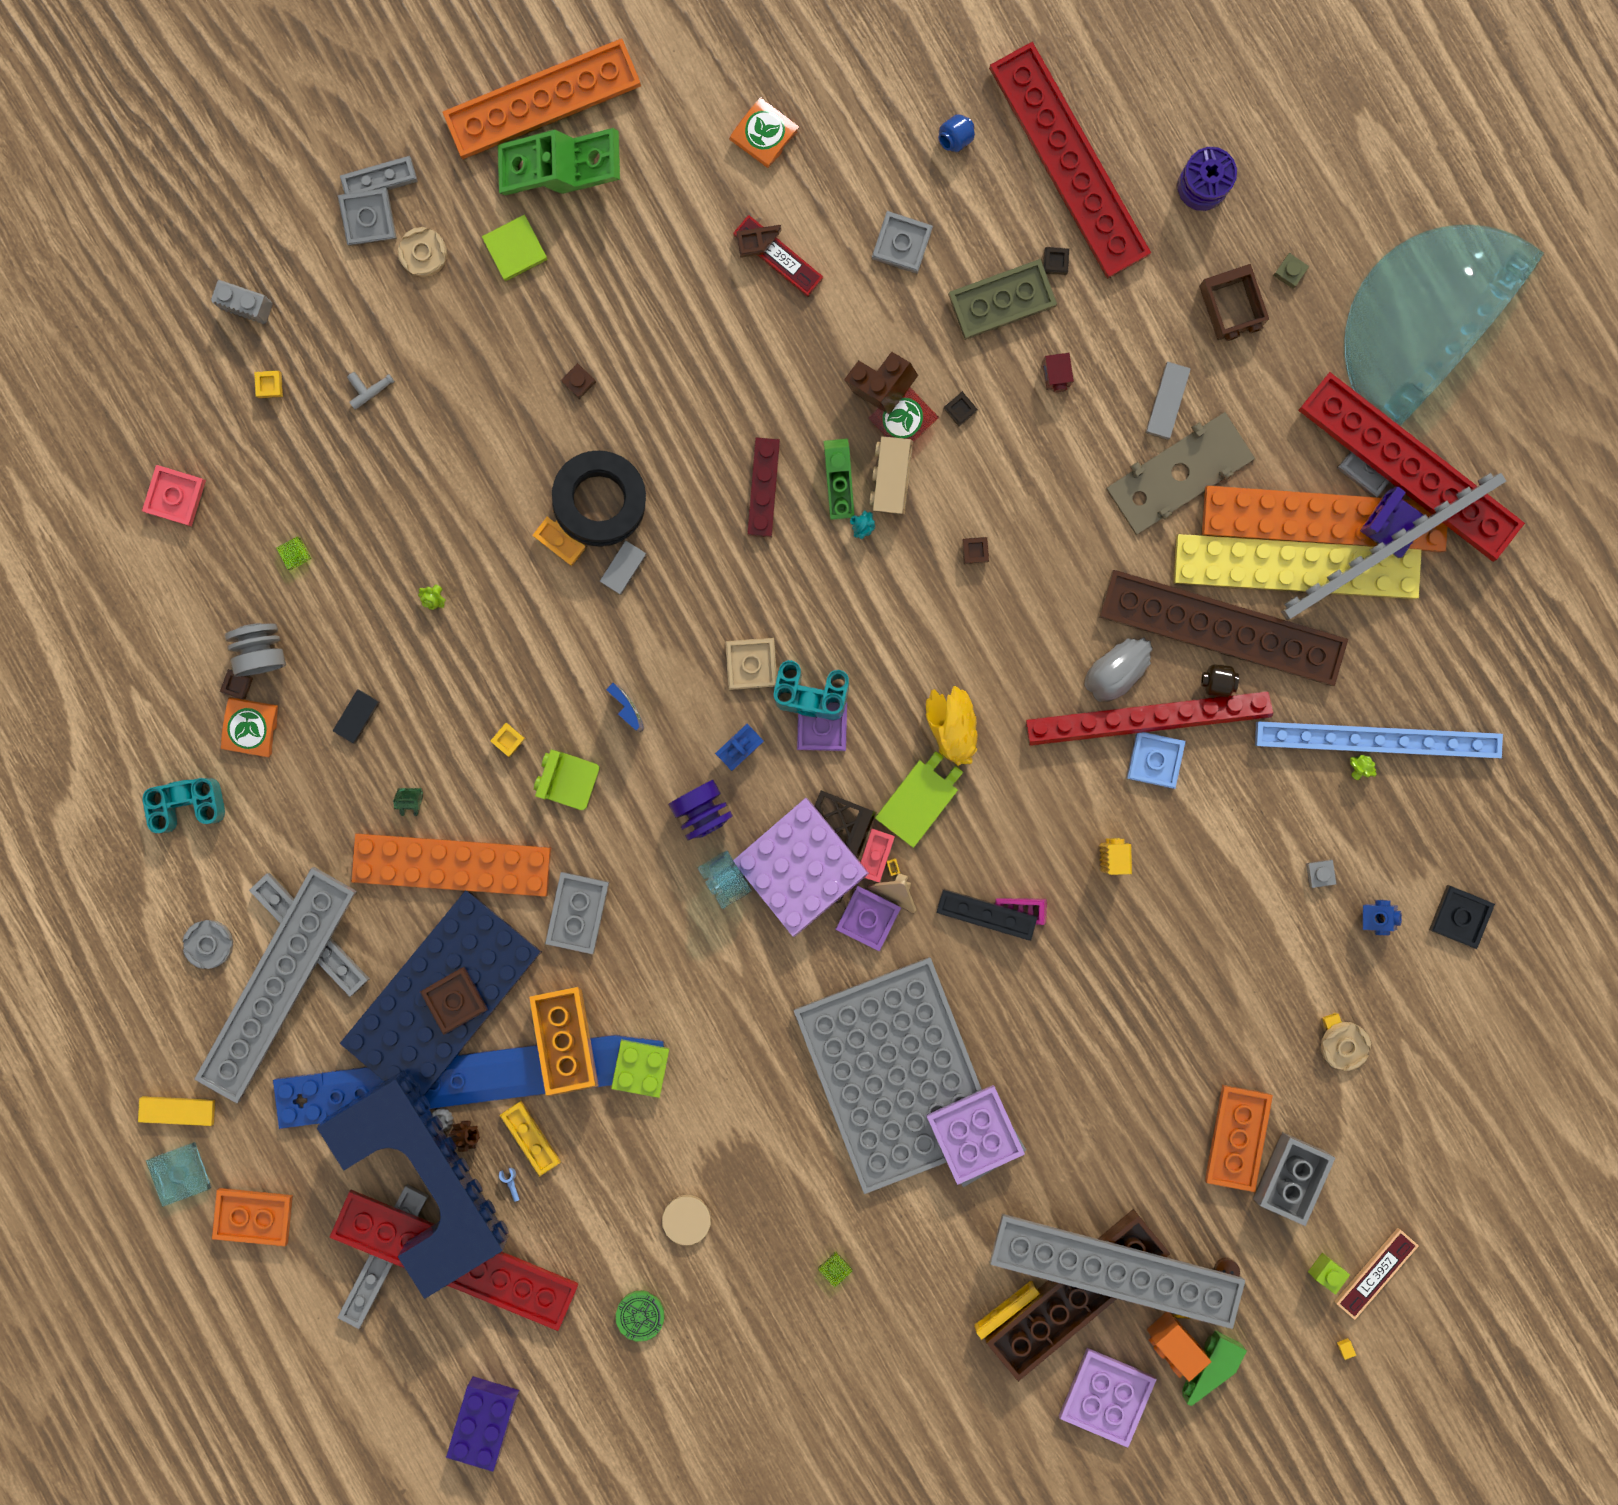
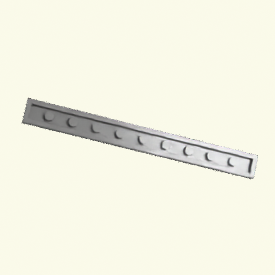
(1399, 540)

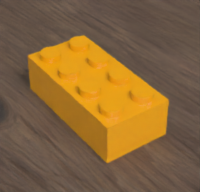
(563, 1041)

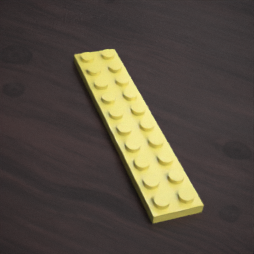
(1290, 566)

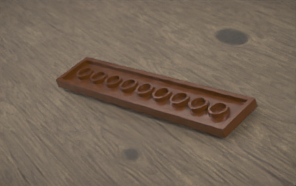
(1223, 628)

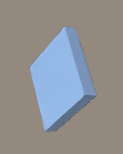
(1156, 760)

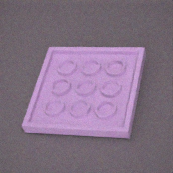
(800, 867)

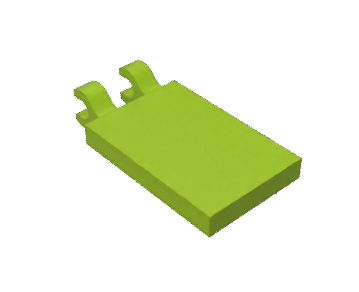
(918, 800)

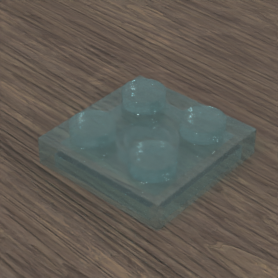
(178, 1174)

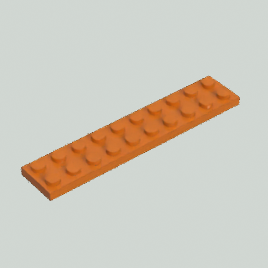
(1300, 517)

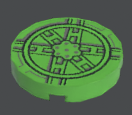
(640, 1316)

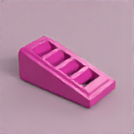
(1042, 906)

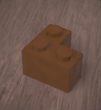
(886, 385)

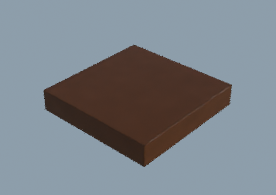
(453, 1000)

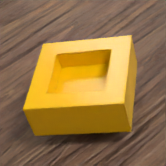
(268, 384)
(507, 739)

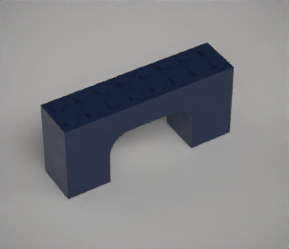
(400, 1119)

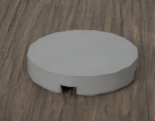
(207, 944)

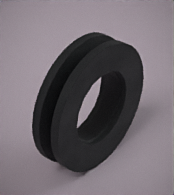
(591, 465)

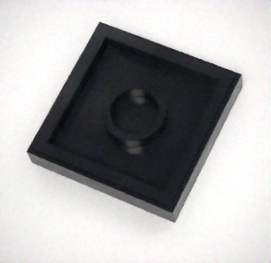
(1462, 917)

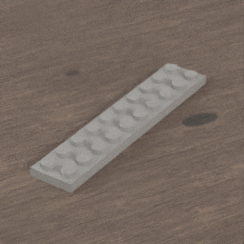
(275, 985)
(1117, 1271)

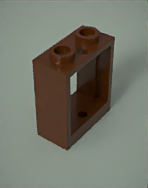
(1242, 274)

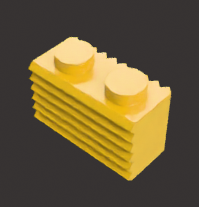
(1115, 857)

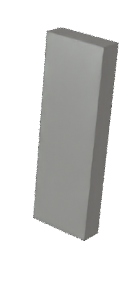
(385, 175)
(1168, 400)

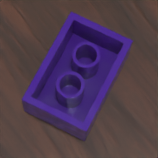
(482, 1423)

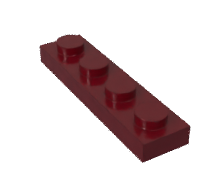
(763, 487)

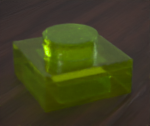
(293, 553)

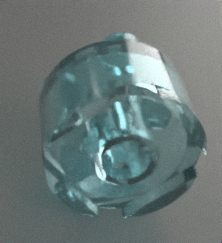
(724, 879)

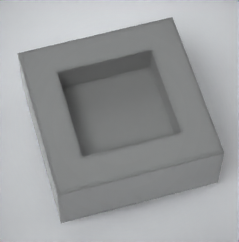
(1321, 873)

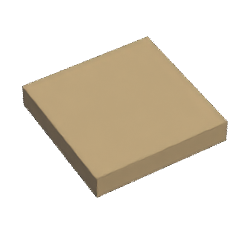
(751, 663)

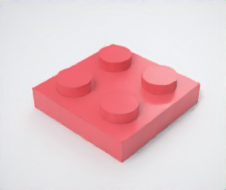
(173, 495)

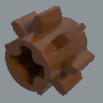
(464, 1136)

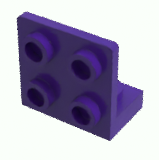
(1390, 517)

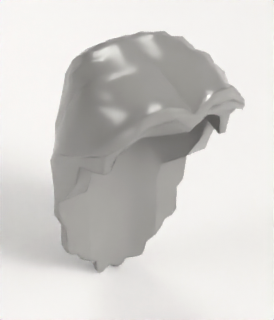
(1118, 669)

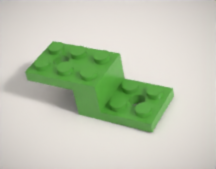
(558, 161)

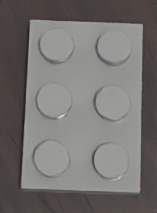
(577, 913)

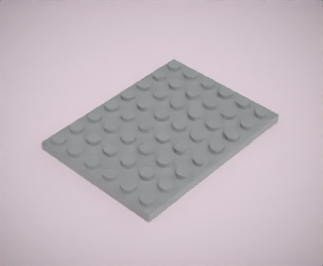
(885, 1063)

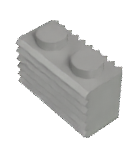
(241, 302)

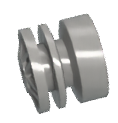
(255, 649)

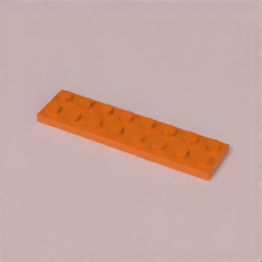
(542, 98)
(451, 864)

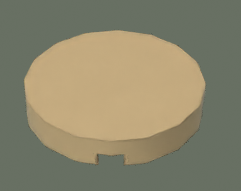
(422, 252)
(1345, 1046)
(686, 1220)

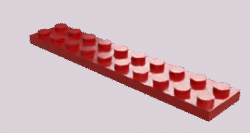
(1069, 160)
(1408, 464)
(499, 1281)

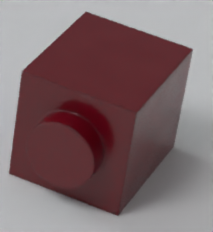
(1058, 372)

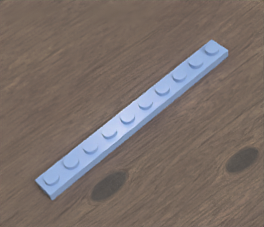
(1378, 740)

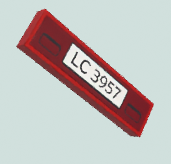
(786, 262)

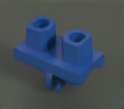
(739, 747)

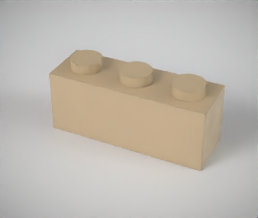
(891, 475)

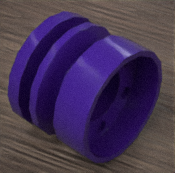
(1201, 191)
(700, 810)

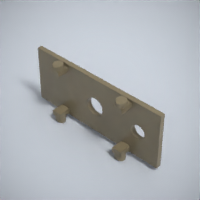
(1208, 453)

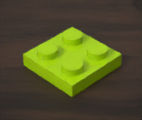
(640, 1068)

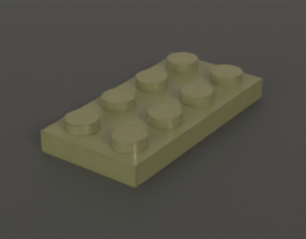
(1002, 299)

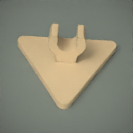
(896, 892)

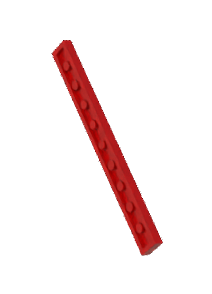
(1149, 718)

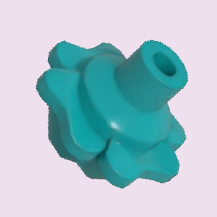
(863, 524)

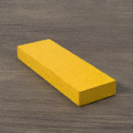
(176, 1111)
(530, 1138)
(1006, 1309)

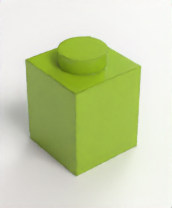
(1328, 1273)

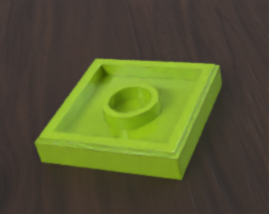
(514, 248)

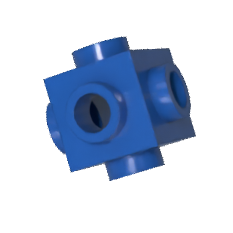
(1373, 921)

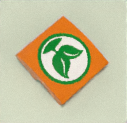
(763, 132)
(249, 727)

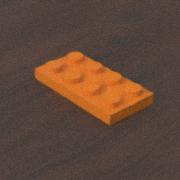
(1238, 1138)

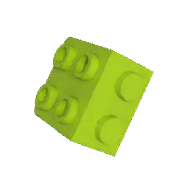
(566, 779)

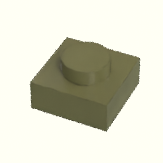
(1291, 270)

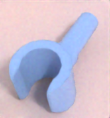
(510, 1182)

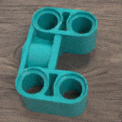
(809, 700)
(182, 794)

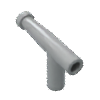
(364, 393)

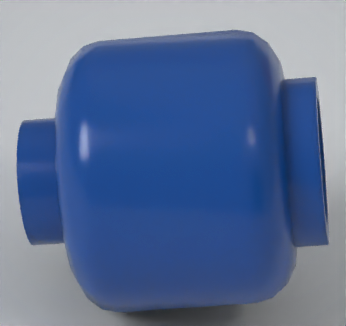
(956, 133)

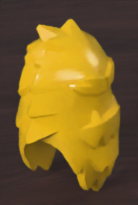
(953, 725)

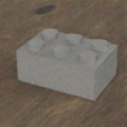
(1293, 1179)

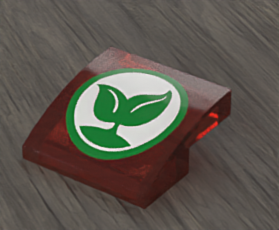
(907, 420)

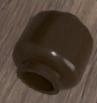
(1220, 681)

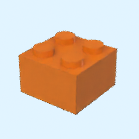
(1177, 1347)

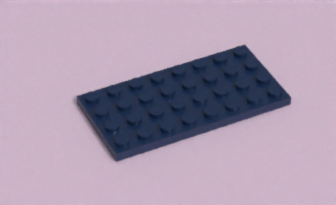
(399, 1027)

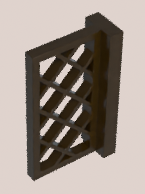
(860, 826)

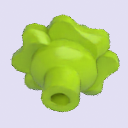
(431, 597)
(1362, 766)

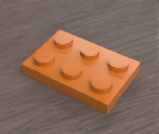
(252, 1217)

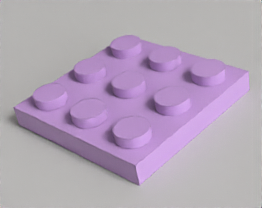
(975, 1134)
(1107, 1397)

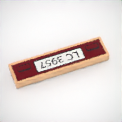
(1376, 1273)

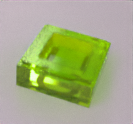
(835, 1269)

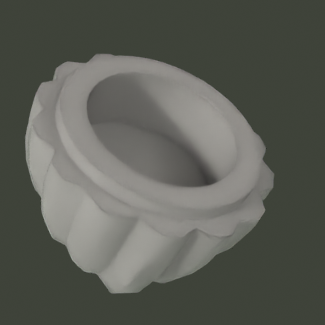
(445, 1117)

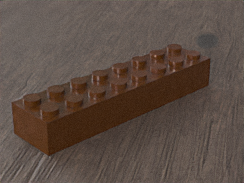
(1063, 1309)

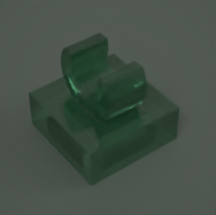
(408, 799)

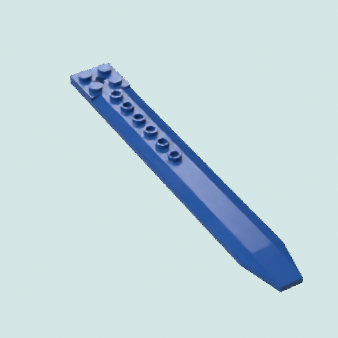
(465, 1081)

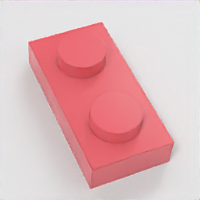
(876, 853)

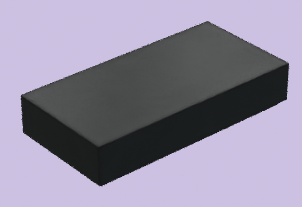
(356, 716)

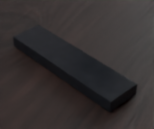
(987, 914)

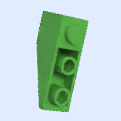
(839, 478)
(1225, 1359)

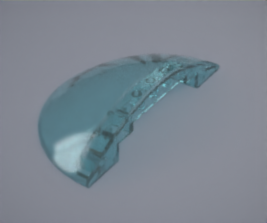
(1428, 310)

